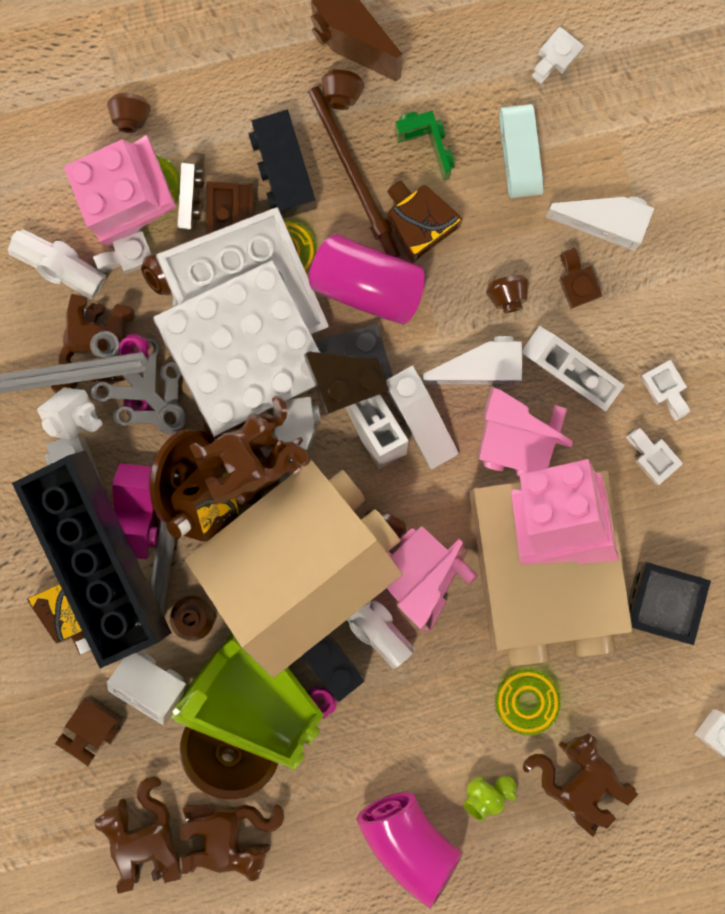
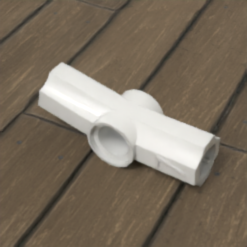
(57, 263)
(374, 626)

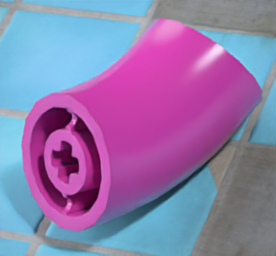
(367, 279)
(409, 846)

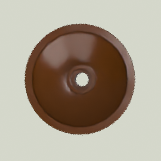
(172, 467)
(219, 778)

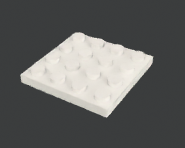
(236, 250)
(239, 347)

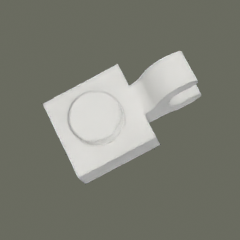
(557, 54)
(128, 253)
(665, 385)
(656, 459)

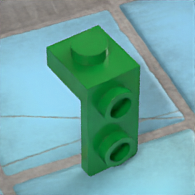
(417, 125)

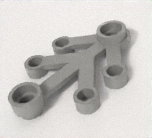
(142, 388)

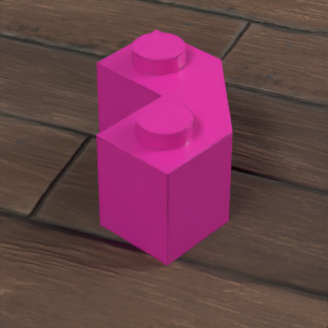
(134, 508)

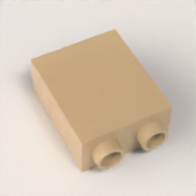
(296, 566)
(544, 601)

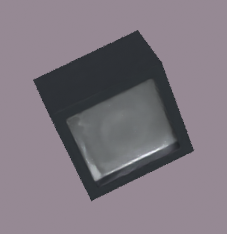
(667, 602)

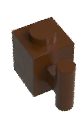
(92, 724)

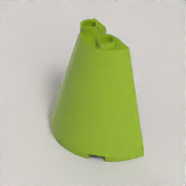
(249, 708)

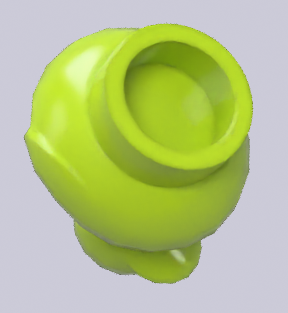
(488, 800)

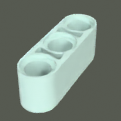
(521, 151)

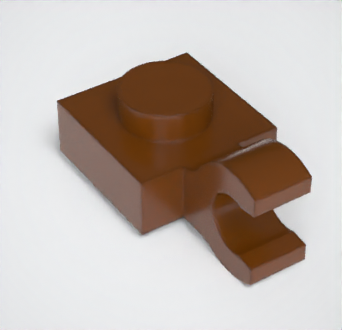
(579, 284)

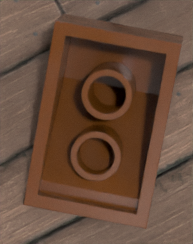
(355, 35)

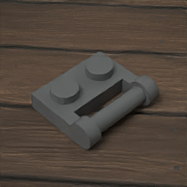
(358, 343)

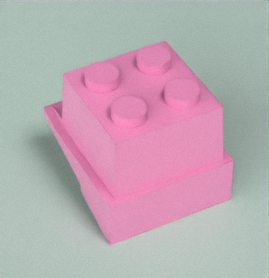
(120, 189)
(517, 438)
(564, 516)
(426, 575)

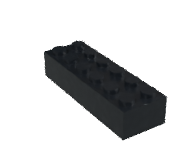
(92, 558)

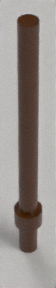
(380, 227)

